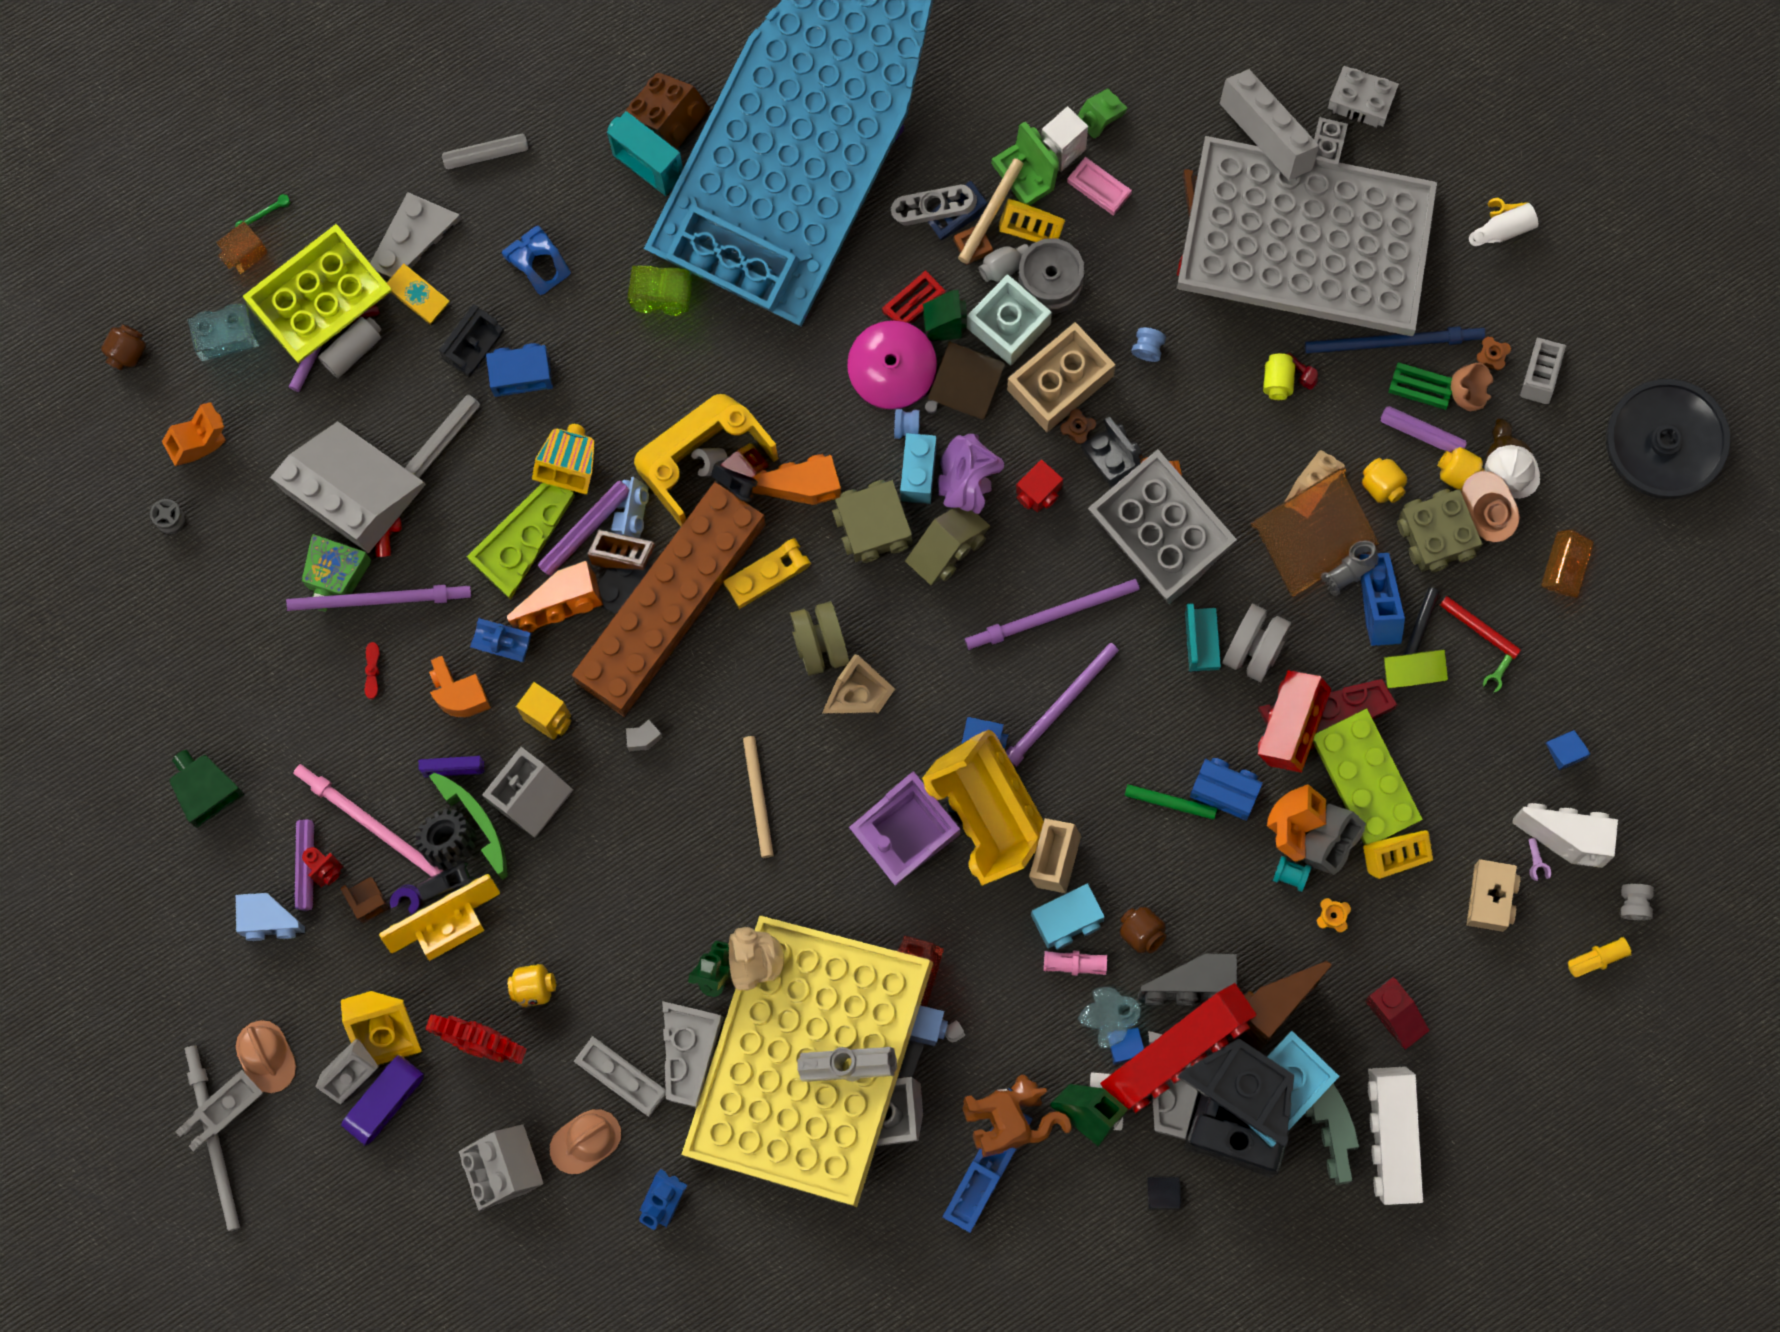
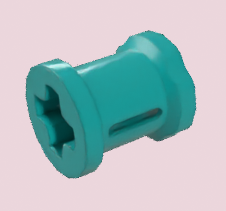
(1292, 873)

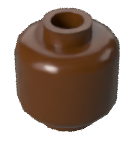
(123, 347)
(1143, 930)

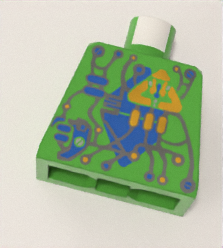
(333, 568)

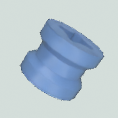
(1148, 344)
(906, 423)

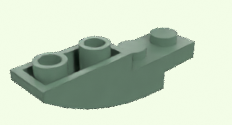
(1337, 1133)

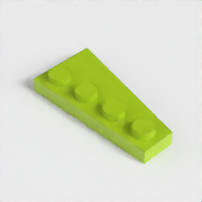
(517, 541)

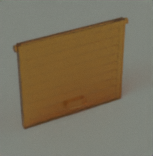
(1314, 531)

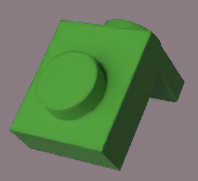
(1101, 111)

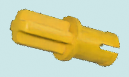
(1599, 957)

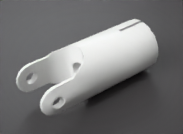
(1506, 226)

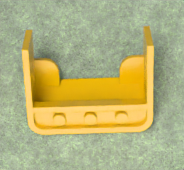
(658, 459)

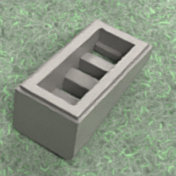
(1538, 388)

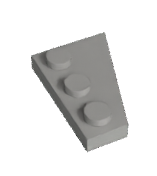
(411, 233)
(690, 1046)
(1174, 1107)

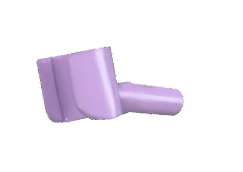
(1537, 861)

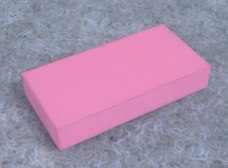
(1099, 186)

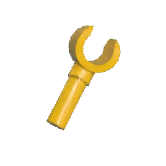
(1504, 207)

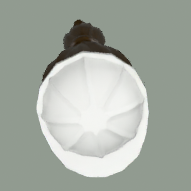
(1512, 461)

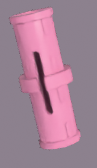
(1075, 963)

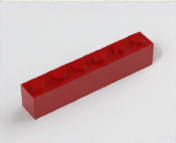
(1180, 1048)

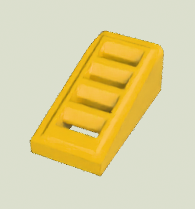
(1034, 214)
(1379, 858)

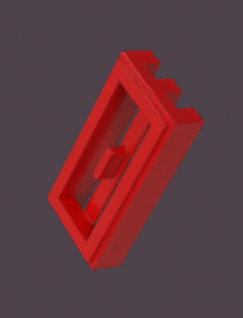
(915, 314)

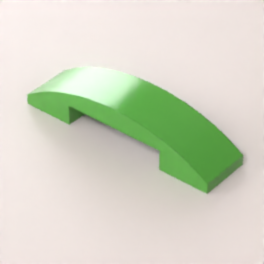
(493, 851)

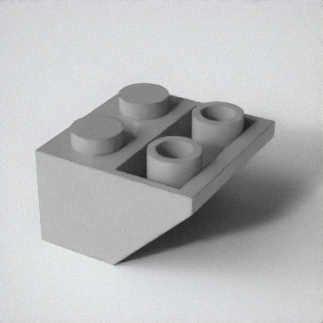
(527, 792)
(500, 1167)

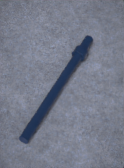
(1453, 336)

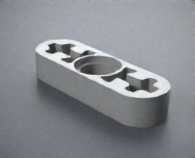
(914, 216)

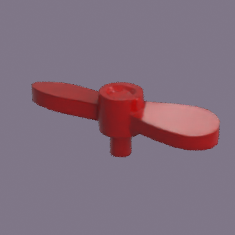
(372, 670)

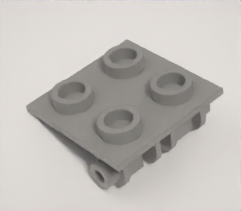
(1364, 95)

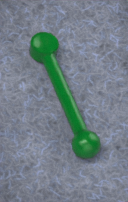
(283, 201)

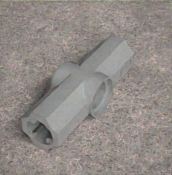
(864, 1064)

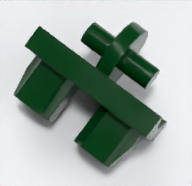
(712, 970)

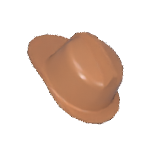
(1491, 506)
(266, 1056)
(585, 1141)

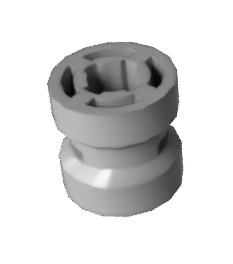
(1636, 904)

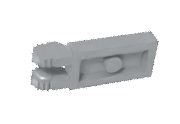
(222, 1108)

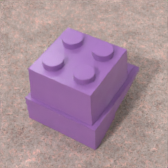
(905, 829)

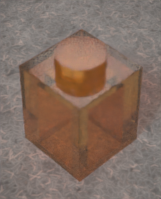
(241, 248)

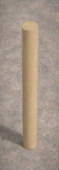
(990, 211)
(758, 797)

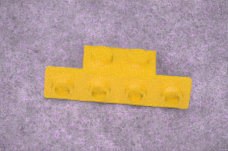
(443, 922)

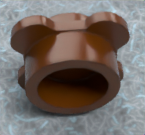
(1078, 435)

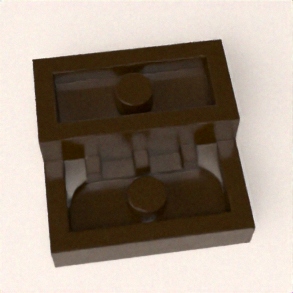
(966, 380)

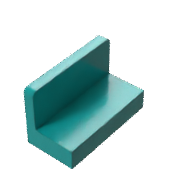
(1202, 639)

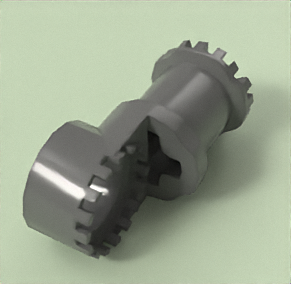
(1351, 567)

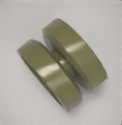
(820, 638)

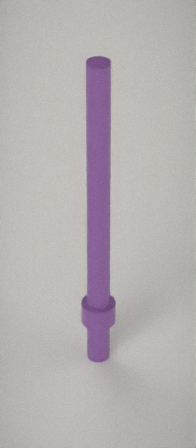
(438, 593)
(997, 633)
(1016, 753)

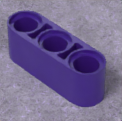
(382, 1100)

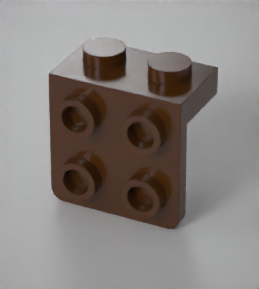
(669, 108)

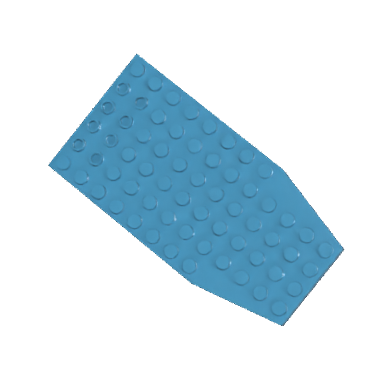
(793, 149)

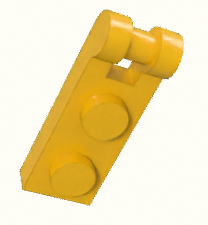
(766, 574)

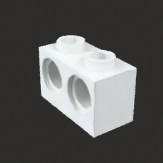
(1065, 137)

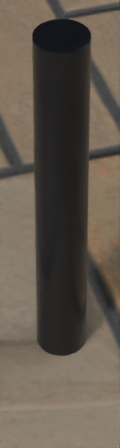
(1422, 621)

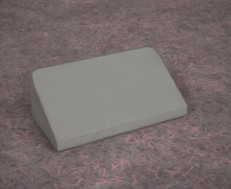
(346, 1072)

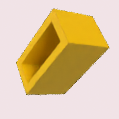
(544, 711)

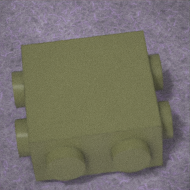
(872, 521)
(1439, 531)

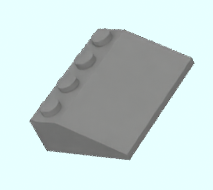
(348, 484)
(1162, 526)

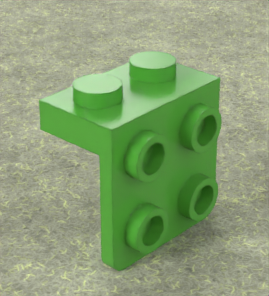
(1039, 168)

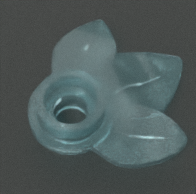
(1106, 1017)

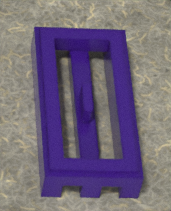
(452, 766)

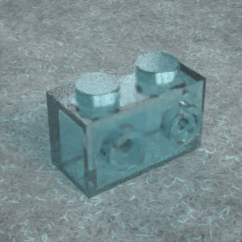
(223, 331)

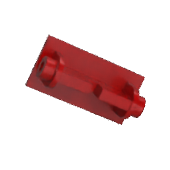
(324, 869)

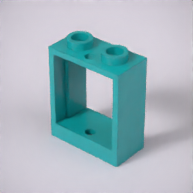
(645, 152)

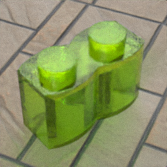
(660, 289)

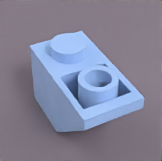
(262, 916)

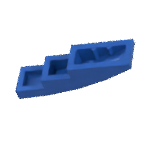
(978, 1187)

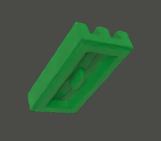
(1423, 375)

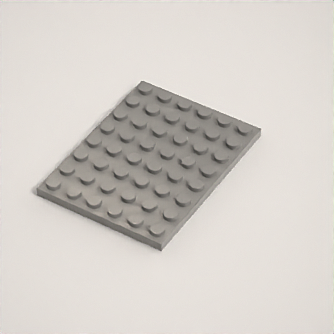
(1317, 245)

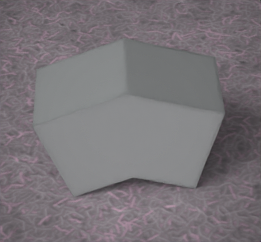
(642, 737)

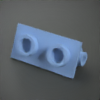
(631, 520)

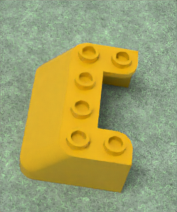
(990, 804)

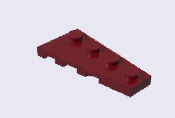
(1349, 701)

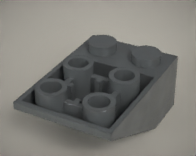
(1192, 981)

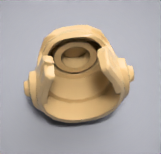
(754, 958)

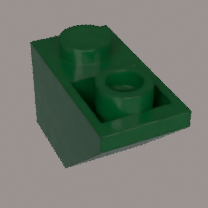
(945, 317)
(1090, 1110)

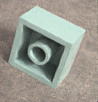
(1009, 319)

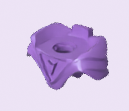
(965, 472)

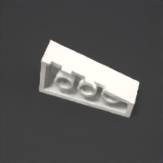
(1395, 1135)

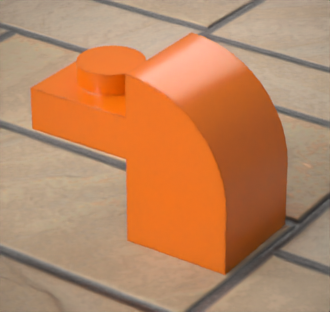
(195, 438)
(457, 698)
(1294, 816)

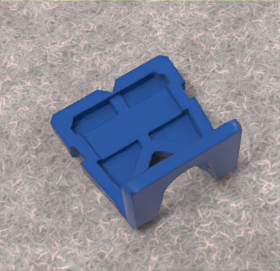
(523, 252)

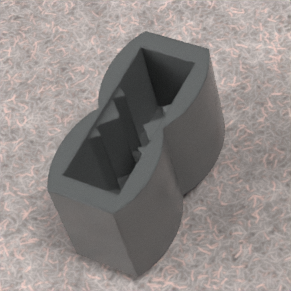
(1330, 844)

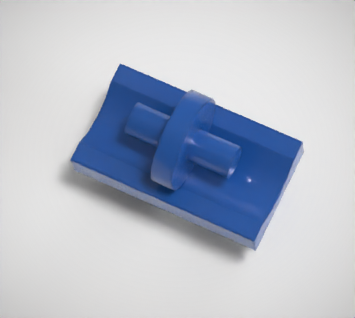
(501, 640)
(661, 1200)

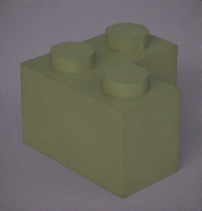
(945, 542)

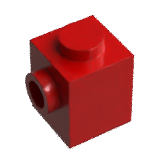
(1039, 487)

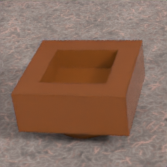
(982, 250)

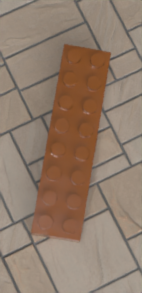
(669, 599)

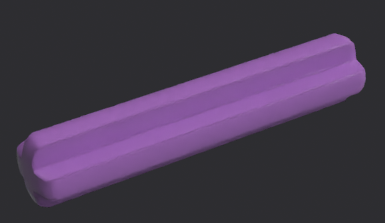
(1421, 430)
(303, 882)

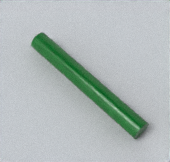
(1170, 801)

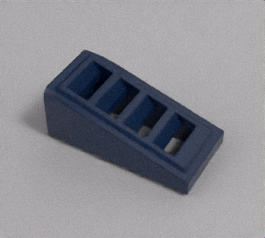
(962, 220)

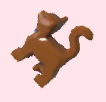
(1007, 1119)

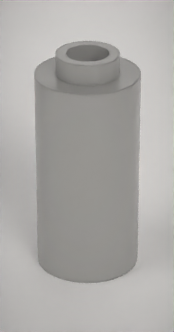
(350, 346)

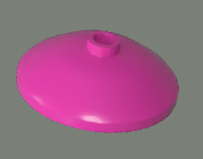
(895, 384)

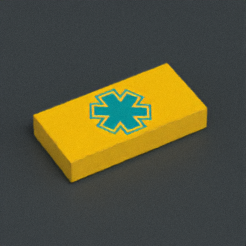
(417, 294)

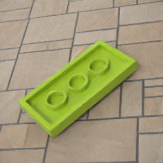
(1366, 776)

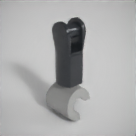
(736, 482)

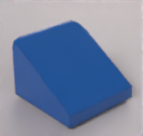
(1567, 750)
(1128, 1047)

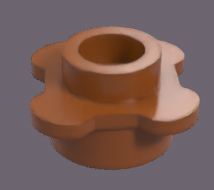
(1490, 361)

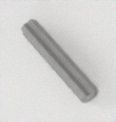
(485, 151)

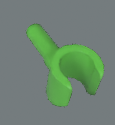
(1497, 675)

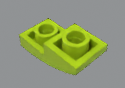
(1415, 668)

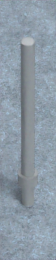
(198, 1078)

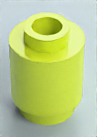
(1279, 376)

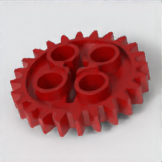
(476, 1039)

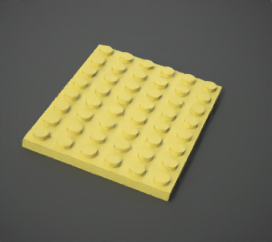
(753, 1104)

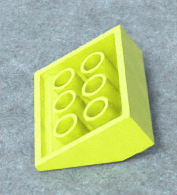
(316, 293)

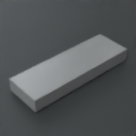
(620, 1076)

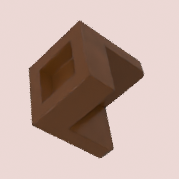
(365, 900)

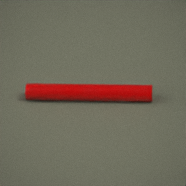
(1480, 627)

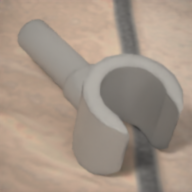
(954, 1031)

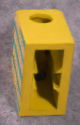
(566, 459)

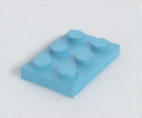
(1310, 1073)

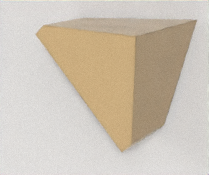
(858, 689)

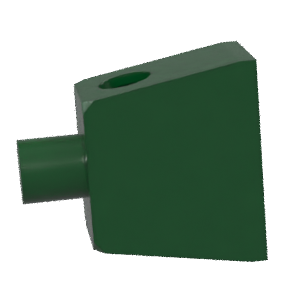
(202, 788)

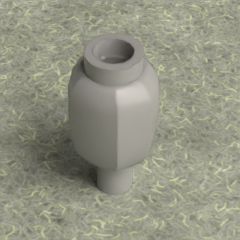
(1001, 262)

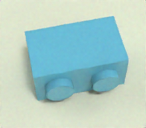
(918, 468)
(1067, 917)

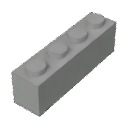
(1269, 124)

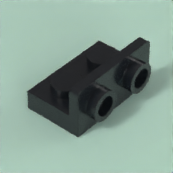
(1112, 452)

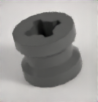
(162, 511)

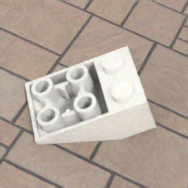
(1571, 835)

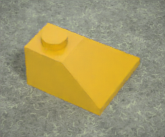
(380, 1025)

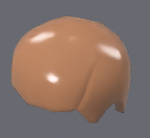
(1470, 386)

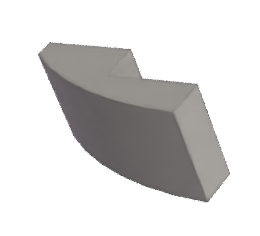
(1330, 138)

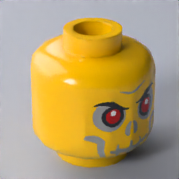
(531, 985)

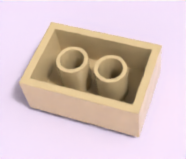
(1061, 377)

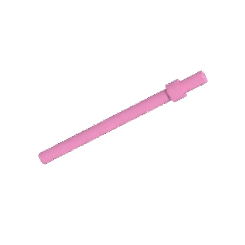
(322, 787)

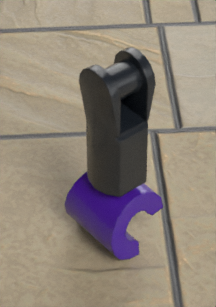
(431, 887)

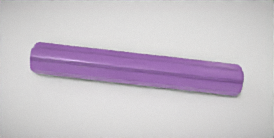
(584, 528)

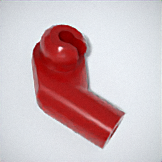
(383, 545)

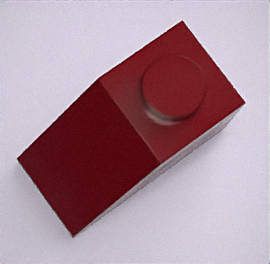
(1398, 1013)

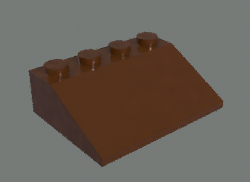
(1278, 1001)

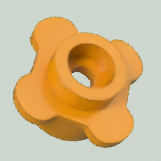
(1341, 910)

